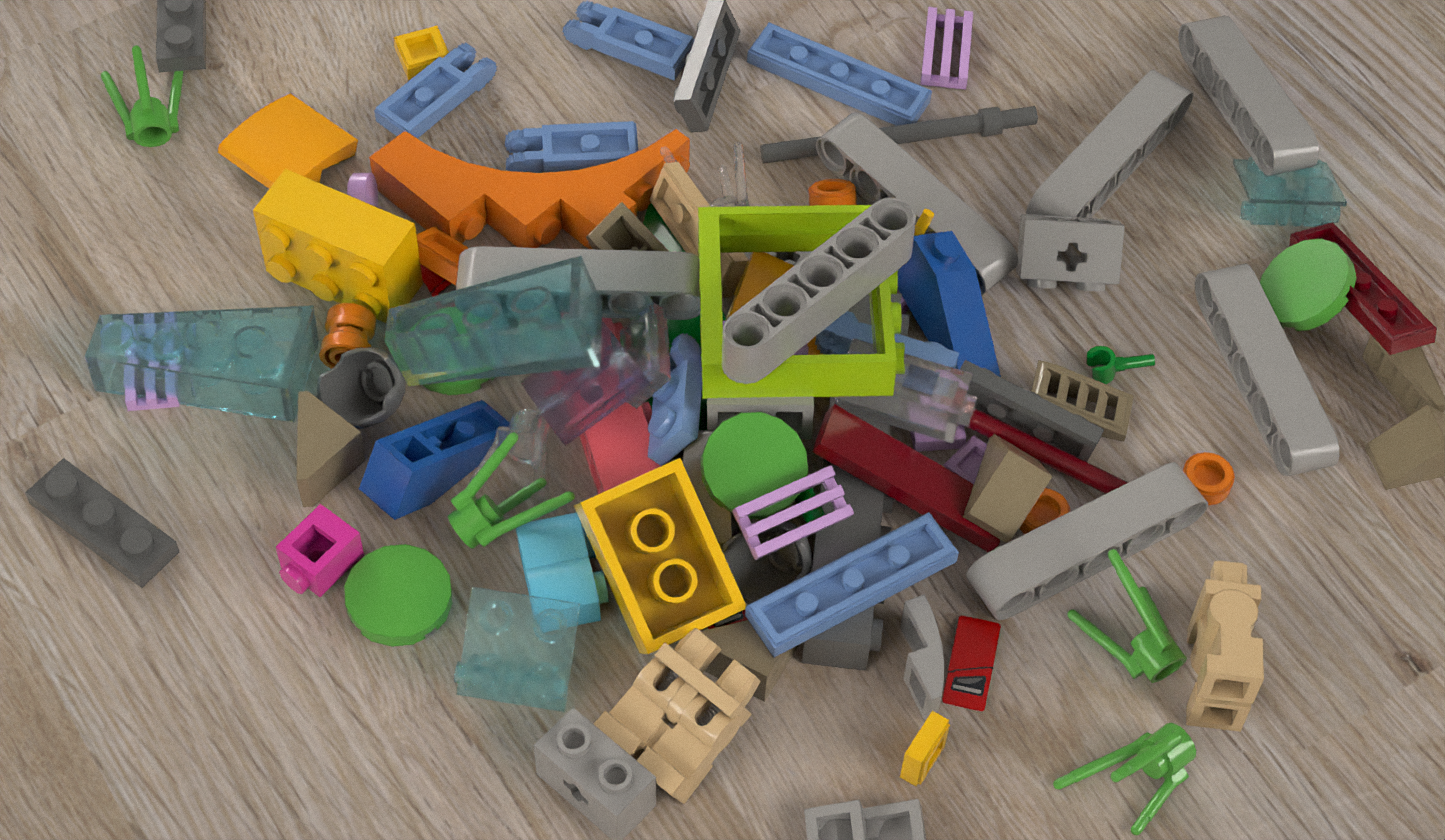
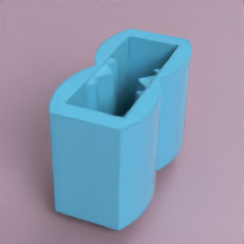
(558, 564)

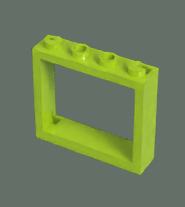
(800, 375)

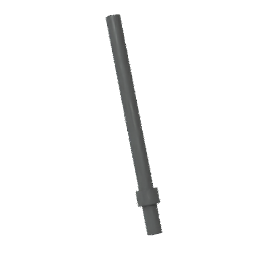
(987, 123)

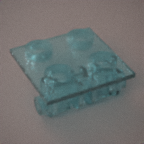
(1310, 191)
(517, 649)

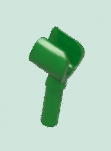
(1105, 356)

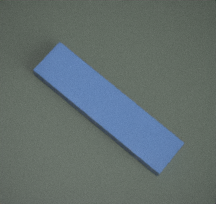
(838, 76)
(851, 584)

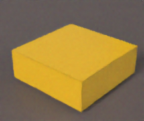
(419, 49)
(925, 749)

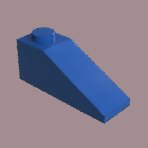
(947, 298)
(429, 458)

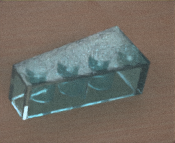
(500, 327)
(209, 358)

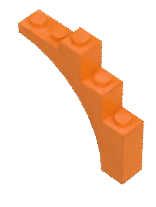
(518, 205)

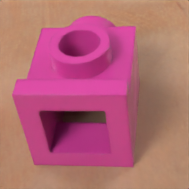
(318, 552)

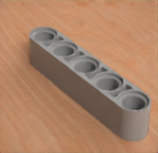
(1248, 96)
(1113, 149)
(882, 170)
(622, 278)
(817, 290)
(1266, 370)
(1079, 541)

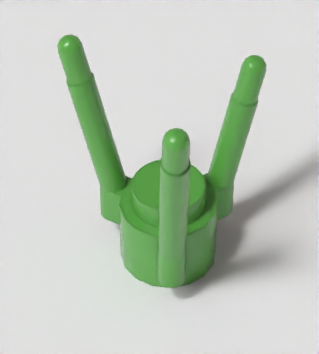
(149, 120)
(480, 519)
(1155, 649)
(1158, 755)

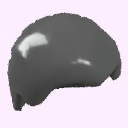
(363, 387)
(769, 572)

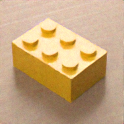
(337, 245)
(660, 556)

